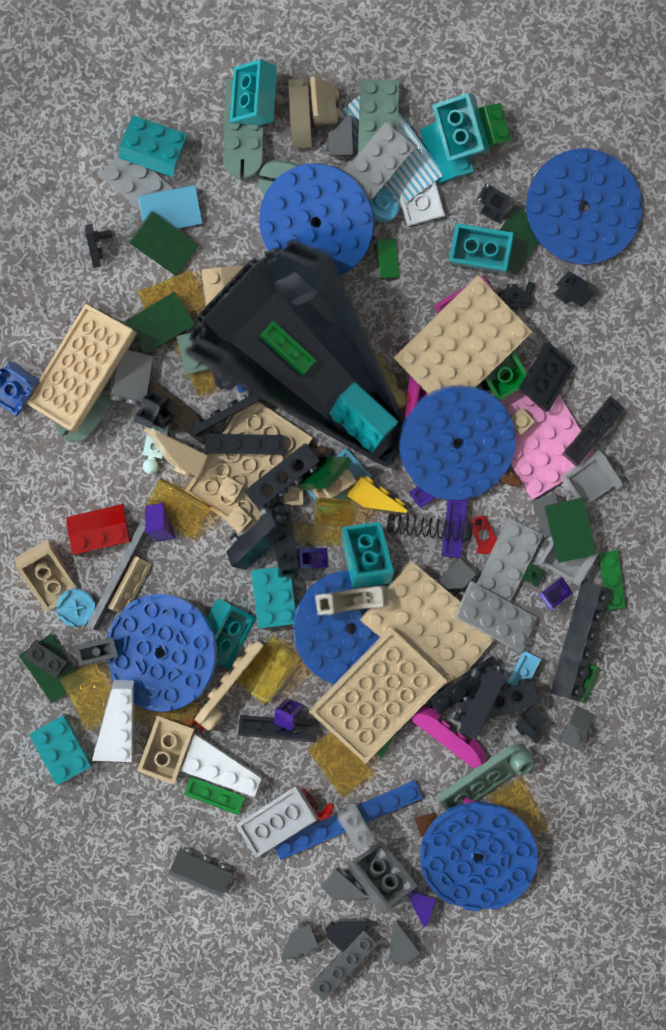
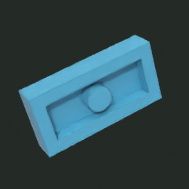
(525, 668)

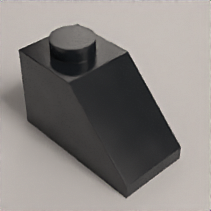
(344, 931)

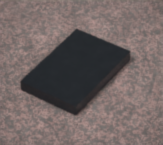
(546, 377)

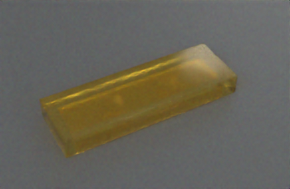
(317, 534)

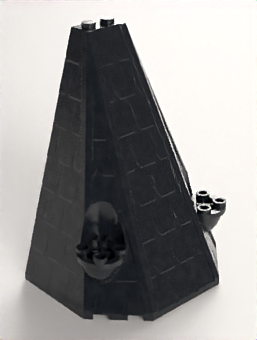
(310, 303)

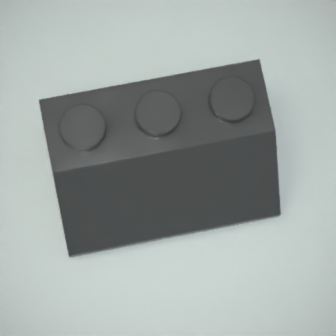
(201, 871)
(382, 877)

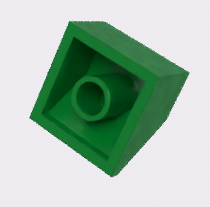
(495, 125)
(506, 377)

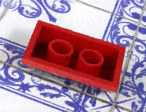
(97, 529)

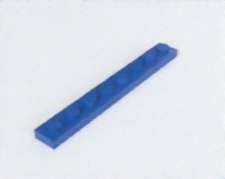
(332, 827)

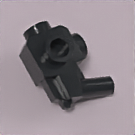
(515, 298)

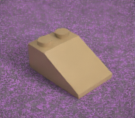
(324, 102)
(215, 280)
(184, 458)
(45, 573)
(165, 750)

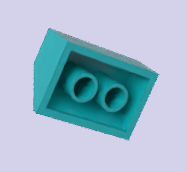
(253, 93)
(461, 127)
(434, 145)
(230, 630)

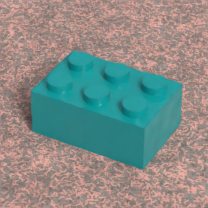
(152, 145)
(481, 248)
(363, 417)
(366, 555)
(273, 598)
(60, 749)

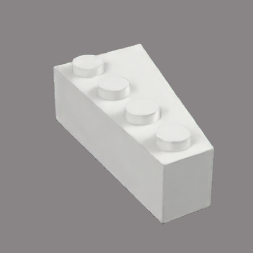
(117, 729)
(216, 766)

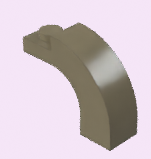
(299, 113)
(351, 599)

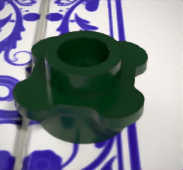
(539, 573)

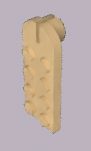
(210, 714)

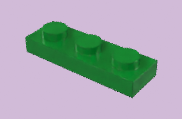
(287, 348)
(612, 578)
(214, 795)

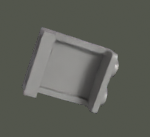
(130, 378)
(590, 478)
(571, 570)
(355, 826)

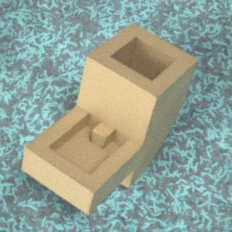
(340, 485)

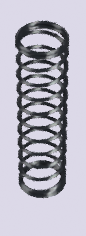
(391, 522)

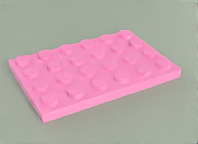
(540, 448)

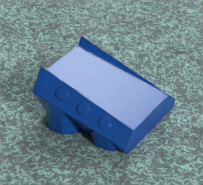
(16, 387)

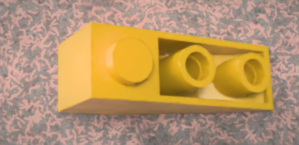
(370, 497)

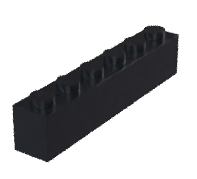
(580, 641)

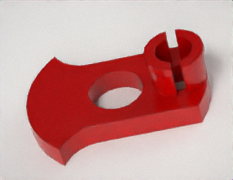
(486, 546)

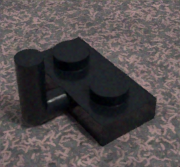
(92, 239)

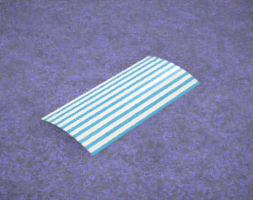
(415, 172)

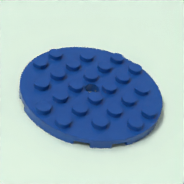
(322, 193)
(611, 199)
(453, 414)
(323, 638)
(188, 645)
(484, 829)

